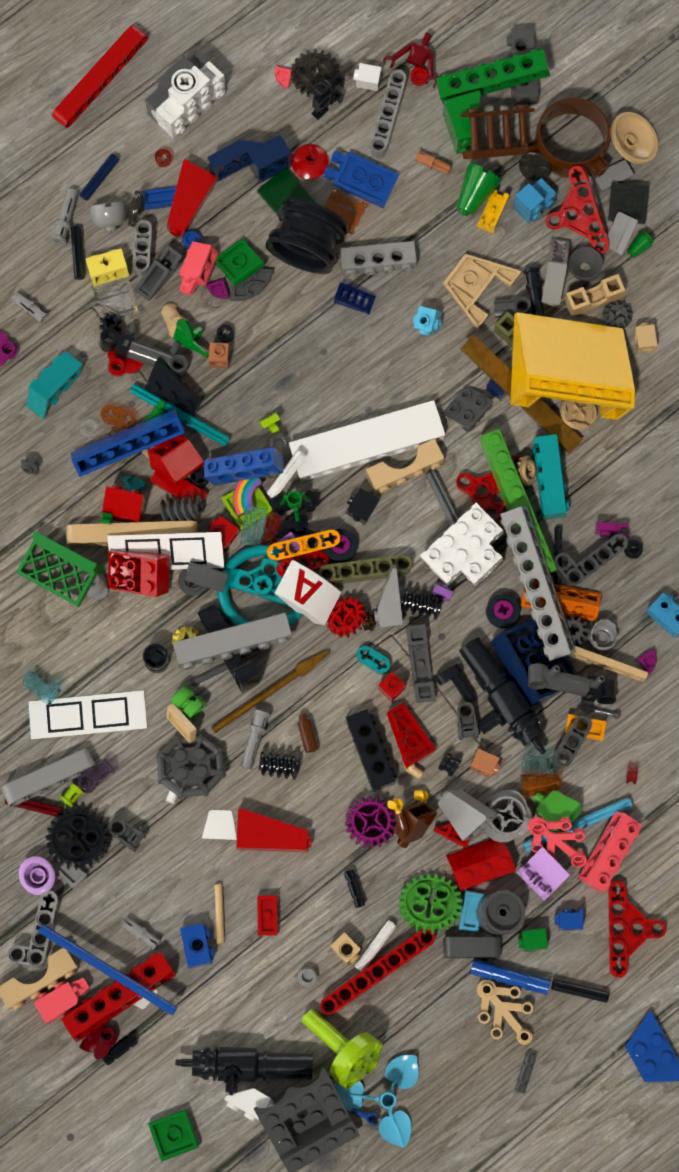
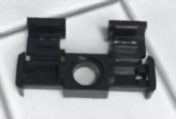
(324, 98)

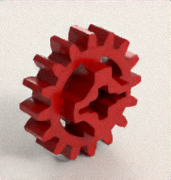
(346, 617)

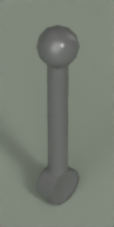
(584, 707)

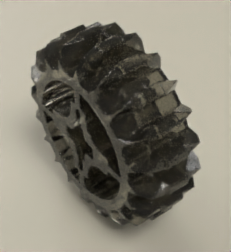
(302, 67)

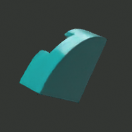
(134, 483)

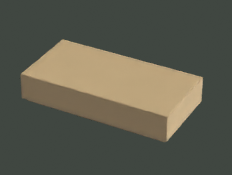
(181, 723)

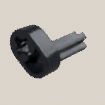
(454, 674)

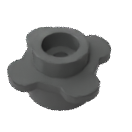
(29, 466)

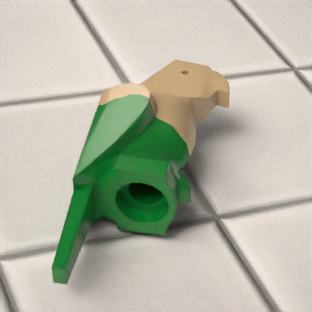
(182, 329)

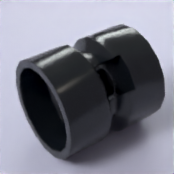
(156, 658)

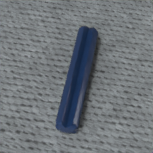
(99, 177)

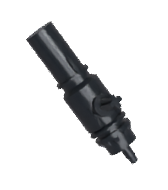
(504, 696)
(247, 1065)

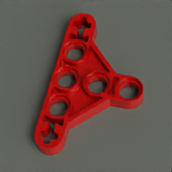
(576, 202)
(485, 501)
(627, 919)

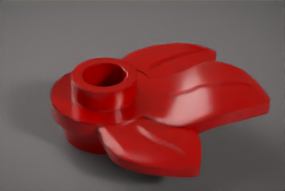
(127, 366)

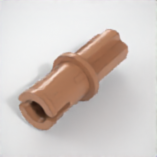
(432, 162)

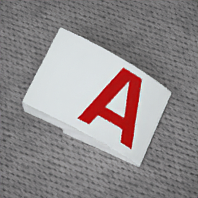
(307, 593)

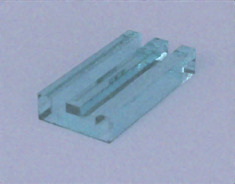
(245, 525)

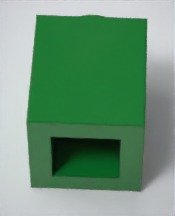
(533, 940)

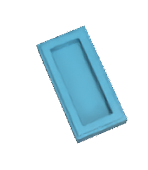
(468, 918)

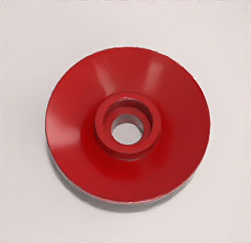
(306, 169)

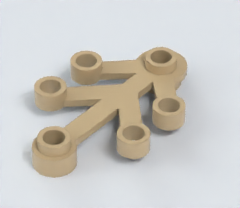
(502, 1009)

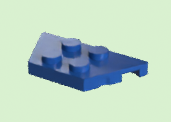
(652, 1052)

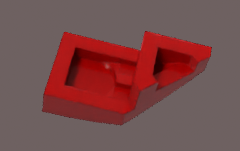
(448, 832)

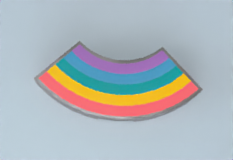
(244, 495)

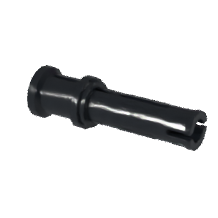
(533, 287)

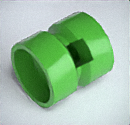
(188, 702)

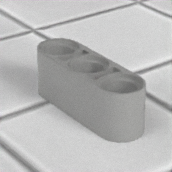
(142, 239)

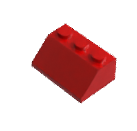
(480, 864)

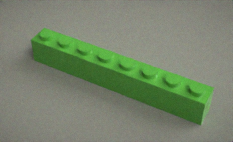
(511, 486)

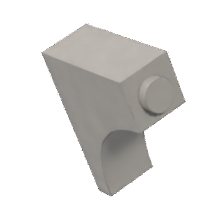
(555, 271)

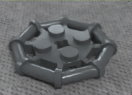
(183, 774)

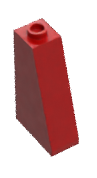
(189, 197)
(267, 834)

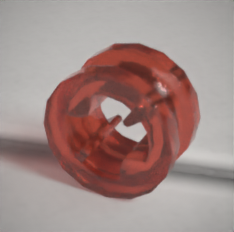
(167, 162)
(631, 775)

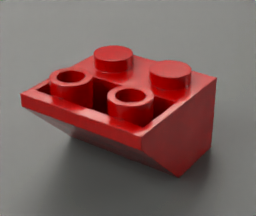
(175, 459)
(124, 505)

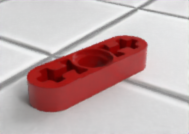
(308, 558)

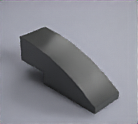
(159, 272)

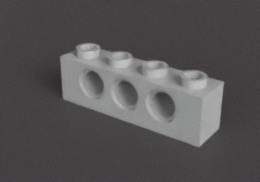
(368, 253)

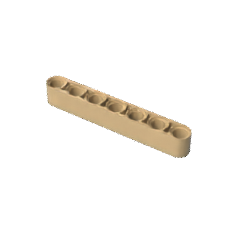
(96, 534)

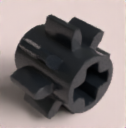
(108, 319)

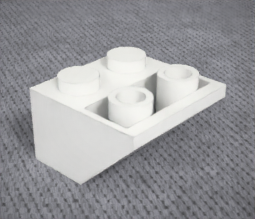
(247, 1101)

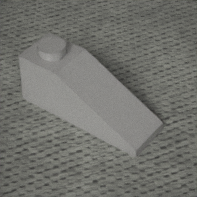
(389, 604)

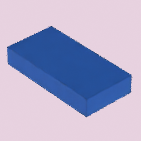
(158, 198)

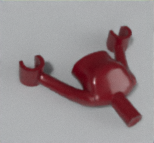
(418, 56)

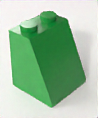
(460, 126)

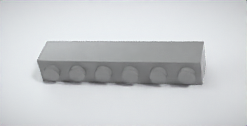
(232, 641)

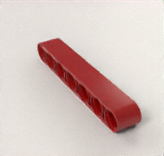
(99, 76)
(370, 978)

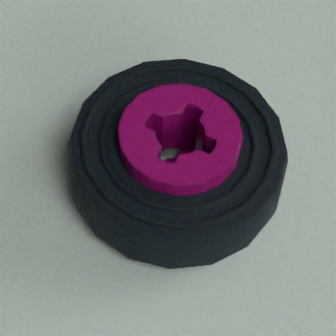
(342, 552)
(500, 617)

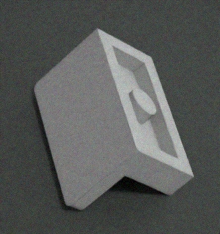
(621, 232)

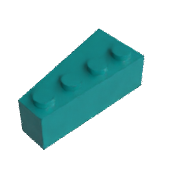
(549, 477)

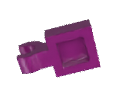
(609, 529)

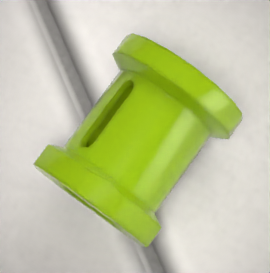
(71, 795)

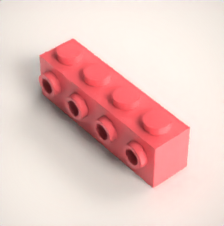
(610, 852)

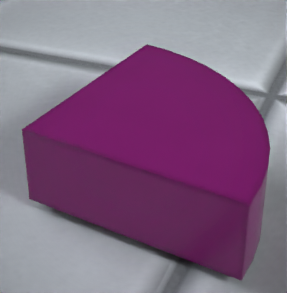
(218, 289)
(648, 661)

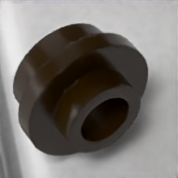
(370, 622)

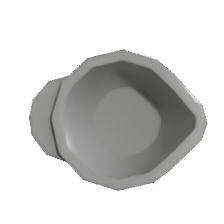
(98, 588)

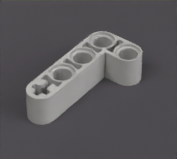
(34, 948)

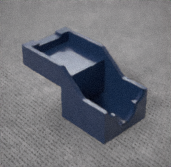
(263, 159)

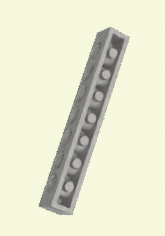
(546, 589)

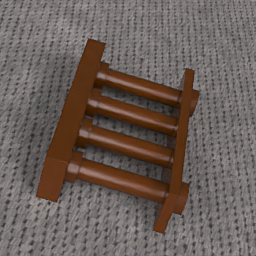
(507, 148)

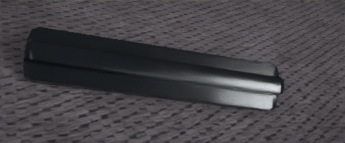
(77, 253)
(579, 990)

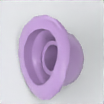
(36, 875)

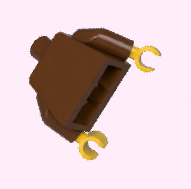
(413, 820)

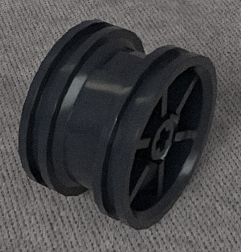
(307, 236)

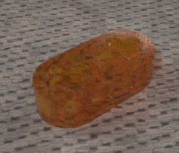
(117, 421)

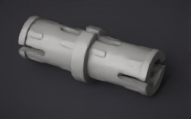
(29, 307)
(141, 933)

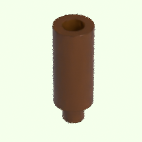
(307, 734)

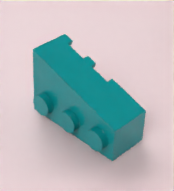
(52, 383)

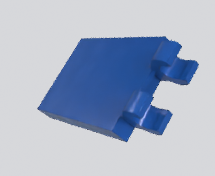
(362, 178)

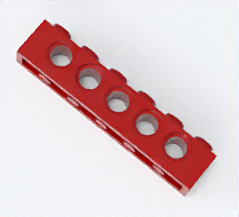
(113, 1007)

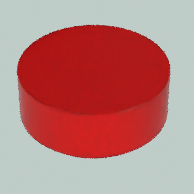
(418, 76)

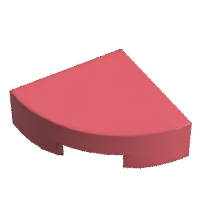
(283, 76)

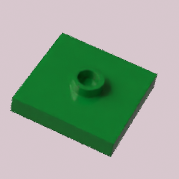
(239, 262)
(173, 1135)

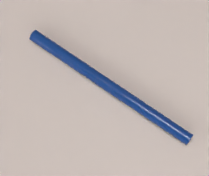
(108, 969)

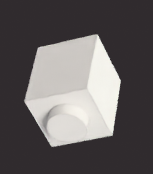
(367, 76)

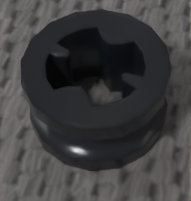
(230, 335)

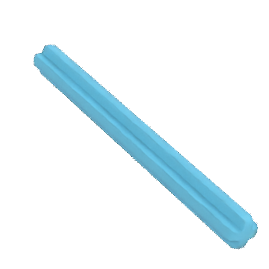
(589, 819)

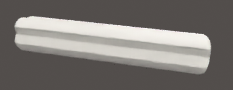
(288, 472)
(375, 946)

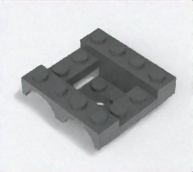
(310, 1133)

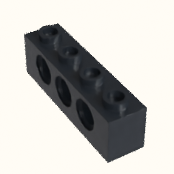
(355, 724)

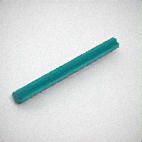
(185, 417)

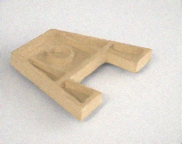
(471, 279)

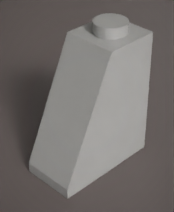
(466, 813)

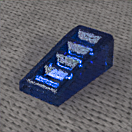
(352, 304)

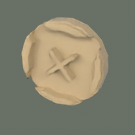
(577, 414)

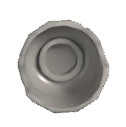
(603, 635)

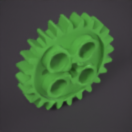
(412, 900)

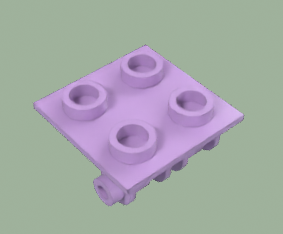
(543, 873)

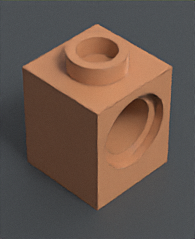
(219, 355)
(485, 763)

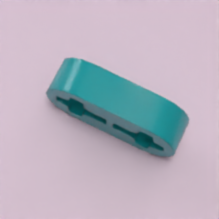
(375, 656)

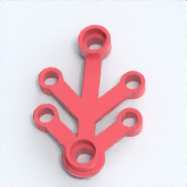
(539, 826)

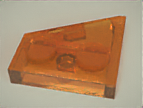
(537, 783)

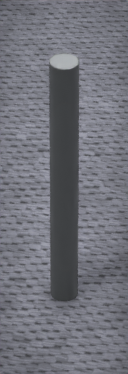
(219, 669)

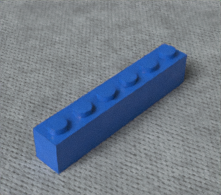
(127, 442)

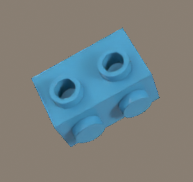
(666, 614)

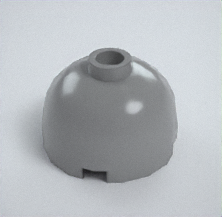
(109, 215)

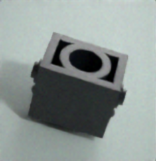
(361, 506)

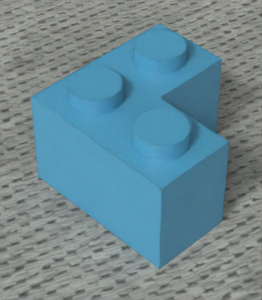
(533, 200)

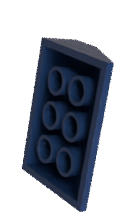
(521, 648)

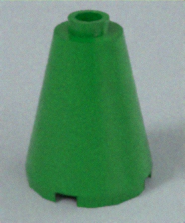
(476, 188)

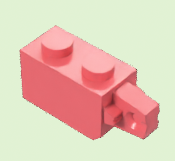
(197, 267)
(62, 999)

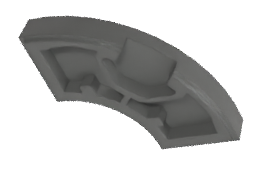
(252, 286)

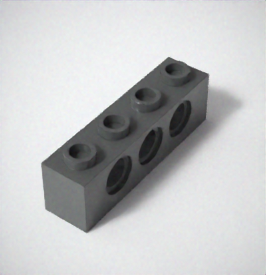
(522, 38)

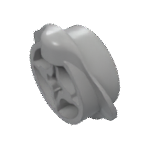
(525, 816)

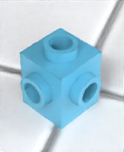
(427, 320)

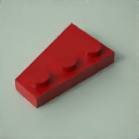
(409, 735)

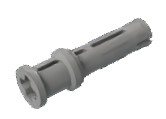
(62, 225)
(256, 730)

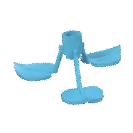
(396, 1126)

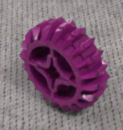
(378, 827)

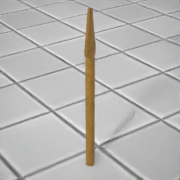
(300, 670)

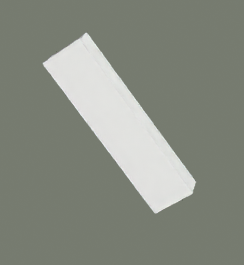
(368, 440)

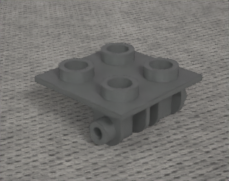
(468, 408)

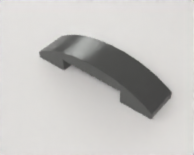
(420, 663)

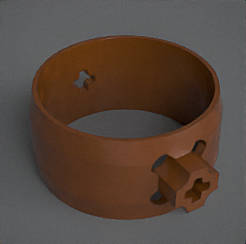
(595, 166)

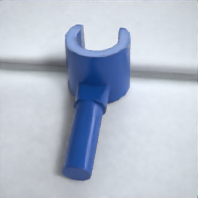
(368, 1117)

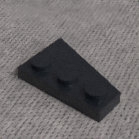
(169, 387)

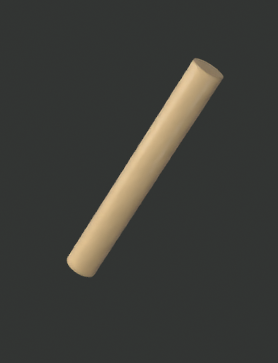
(219, 914)

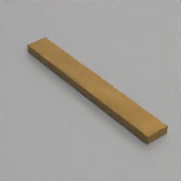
(538, 411)

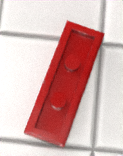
(179, 490)

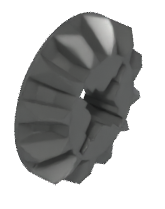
(609, 316)
(185, 585)

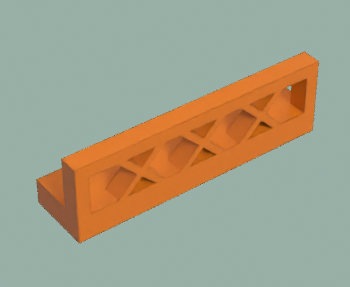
(577, 606)

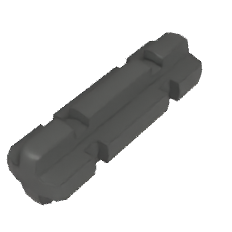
(525, 1073)

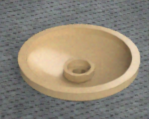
(634, 138)

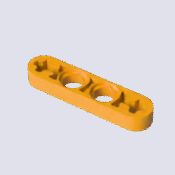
(303, 546)

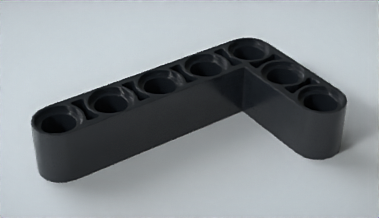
(240, 669)

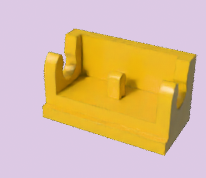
(493, 212)

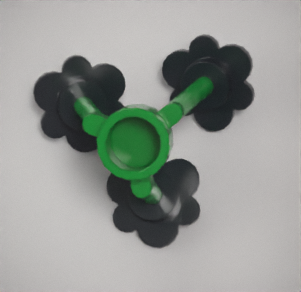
(295, 500)

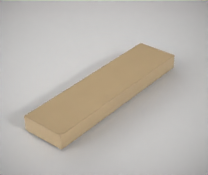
(610, 664)

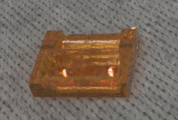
(351, 218)

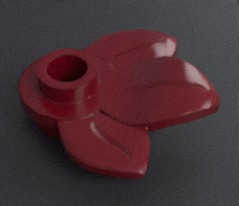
(96, 1041)

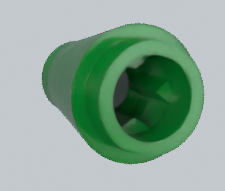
(640, 244)

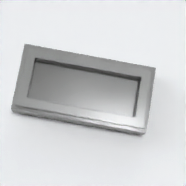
(614, 174)
(71, 876)

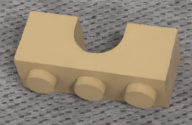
(585, 300)

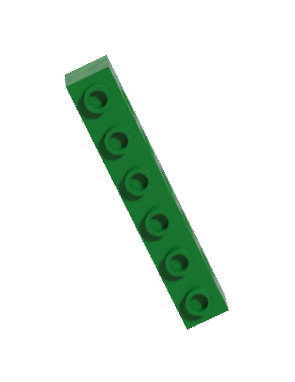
(501, 81)

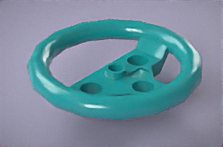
(258, 579)

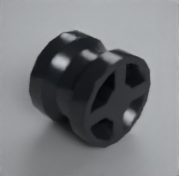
(197, 475)
(449, 764)

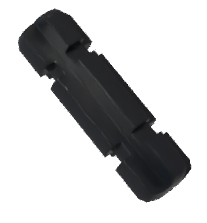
(354, 888)
(120, 1049)

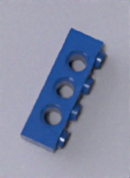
(243, 466)

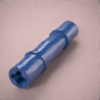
(510, 976)

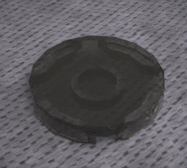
(135, 208)

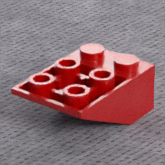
(139, 572)

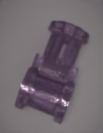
(95, 776)

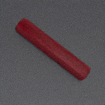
(41, 807)

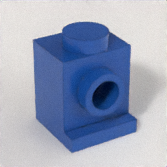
(569, 920)

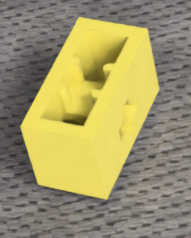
(107, 267)

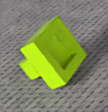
(269, 422)

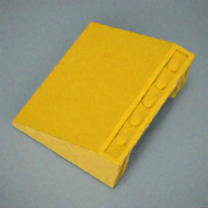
(571, 364)

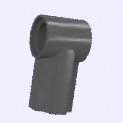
(511, 306)

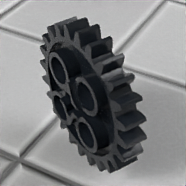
(64, 850)

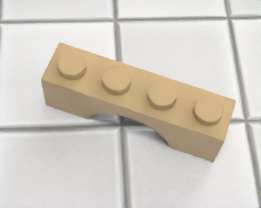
(383, 477)
(59, 966)

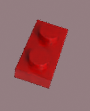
(267, 915)

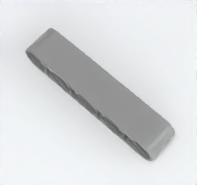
(388, 122)
(48, 777)

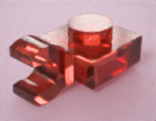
(271, 526)

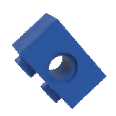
(189, 936)

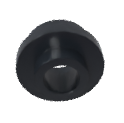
(633, 543)

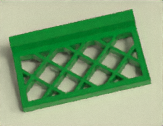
(61, 553)

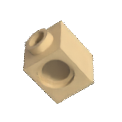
(645, 338)
(343, 940)

